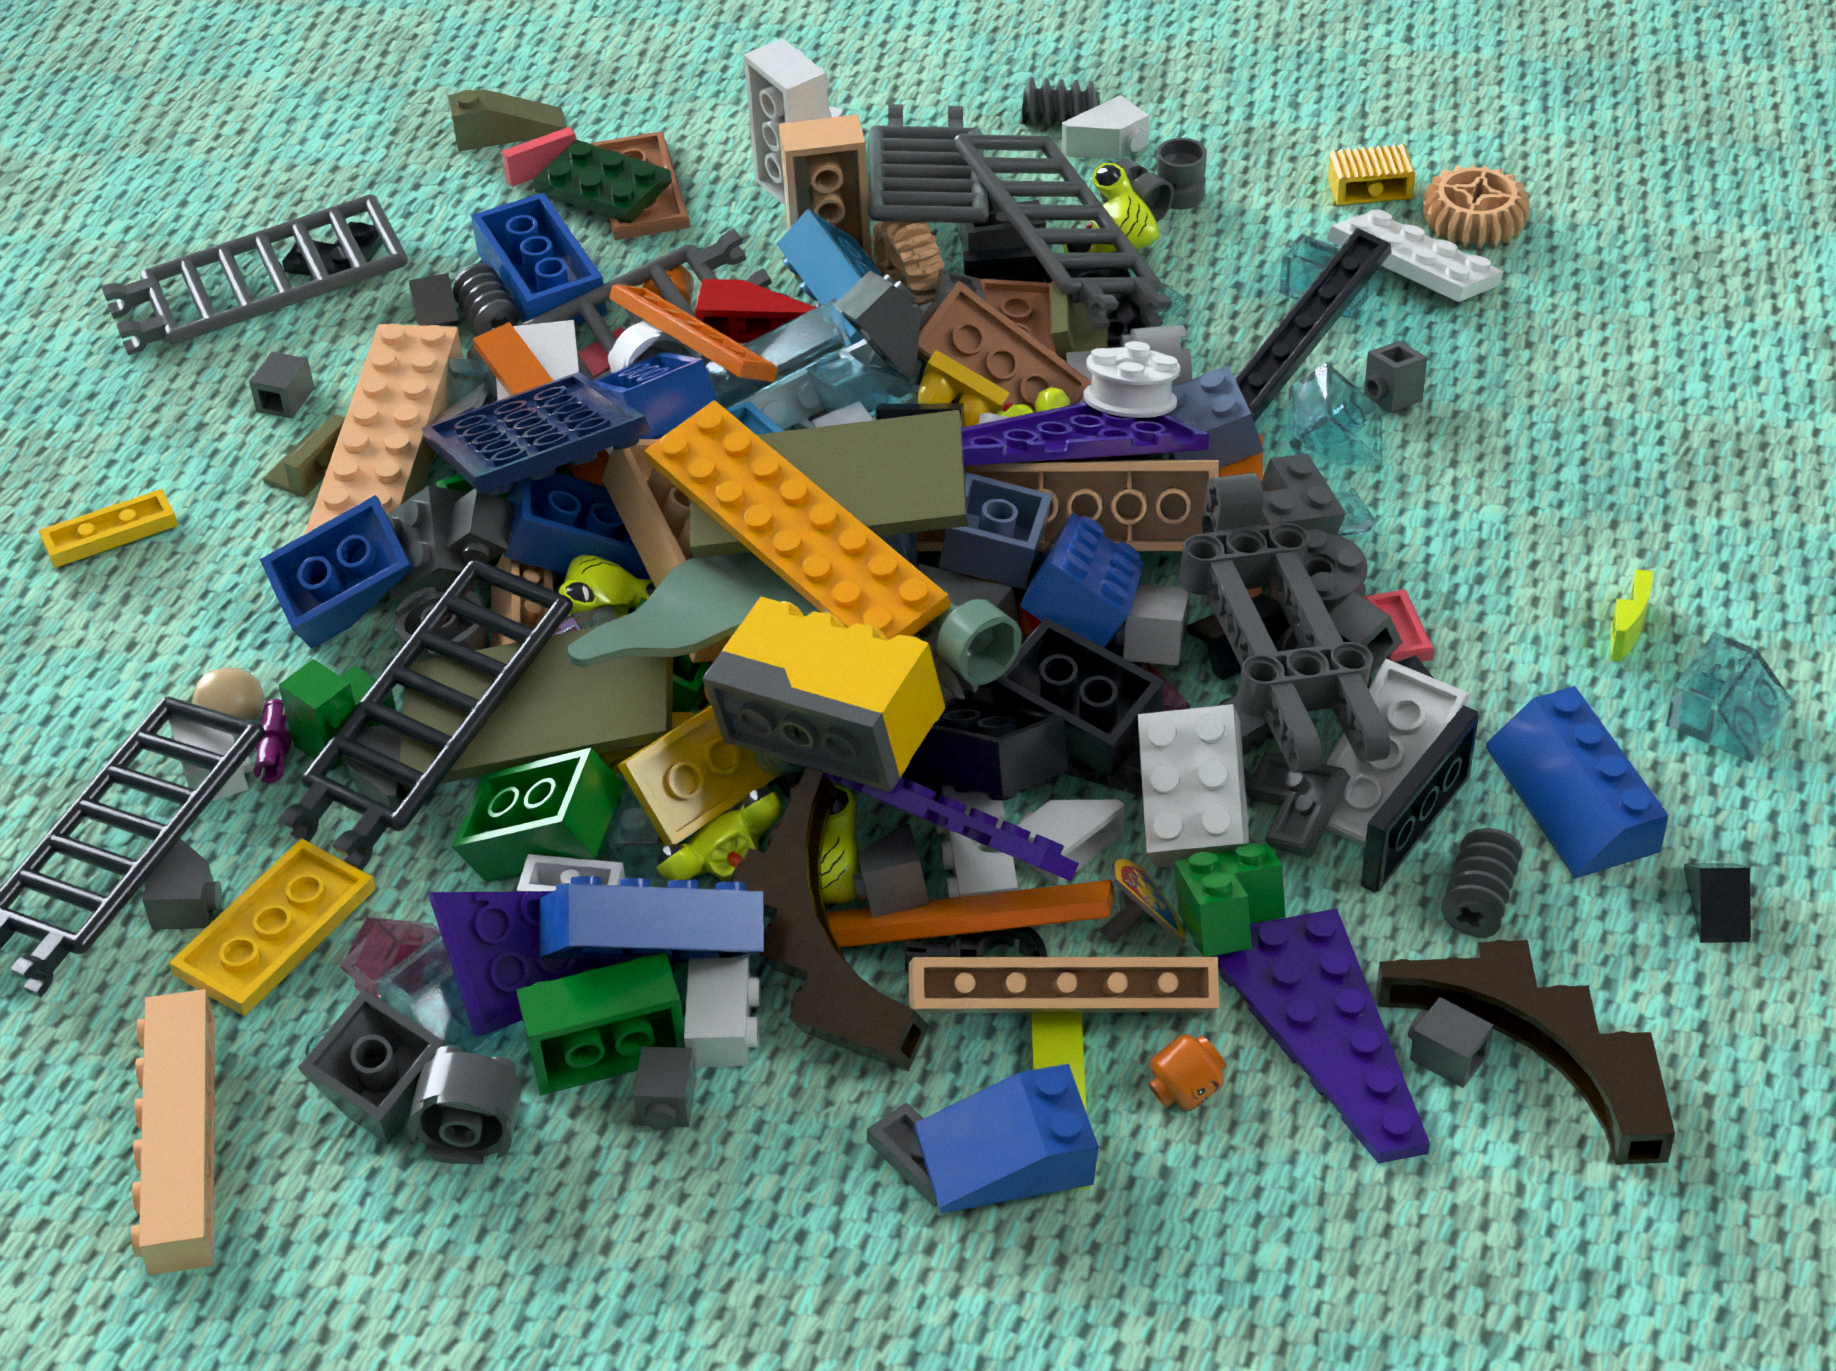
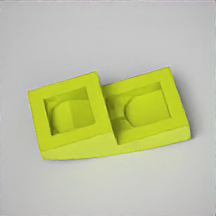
(1630, 615)

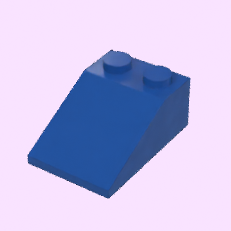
(337, 571)
(1010, 1141)

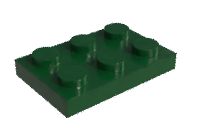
(603, 181)

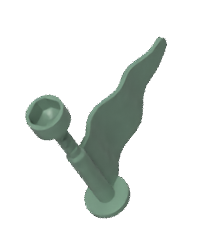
(714, 594)

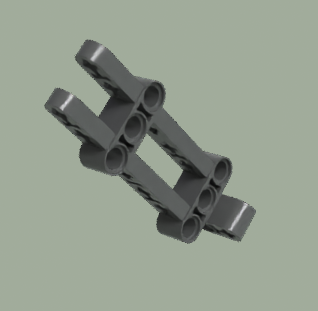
(1280, 685)

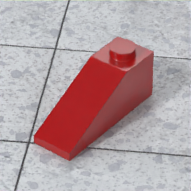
(744, 309)

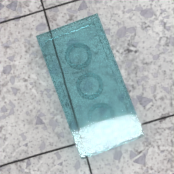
(789, 348)

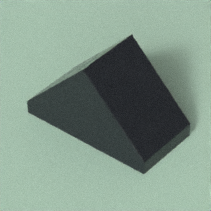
(1720, 901)

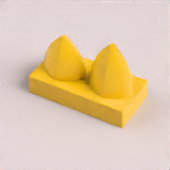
(949, 381)

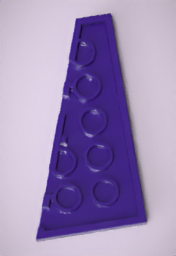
(1078, 434)
(975, 826)
(496, 951)
(1321, 1013)

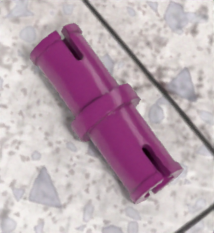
(274, 743)

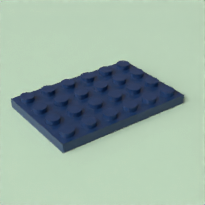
(535, 433)

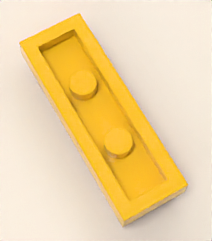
(108, 528)

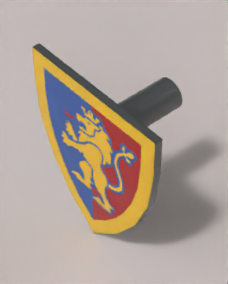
(1136, 897)

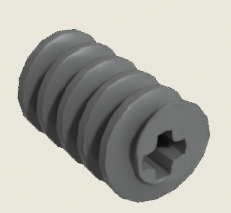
(1057, 101)
(484, 299)
(1481, 882)

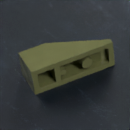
(494, 118)

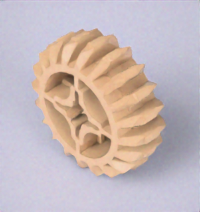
(1476, 206)
(910, 256)

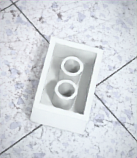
(1192, 782)

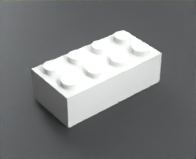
(780, 89)

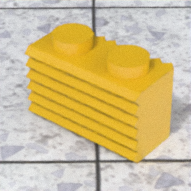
(1371, 175)

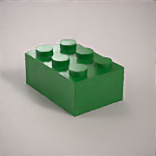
(538, 809)
(599, 1020)

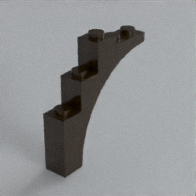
(800, 943)
(1610, 1071)

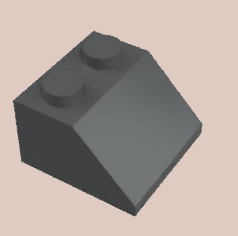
(885, 320)
(371, 1064)

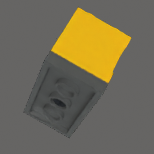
(825, 693)

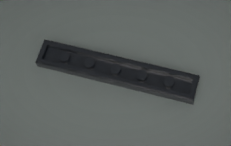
(1310, 319)

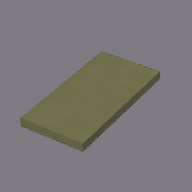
(885, 472)
(548, 710)

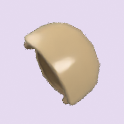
(230, 692)

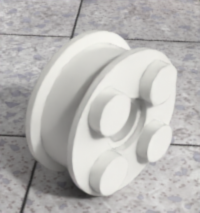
(1131, 381)

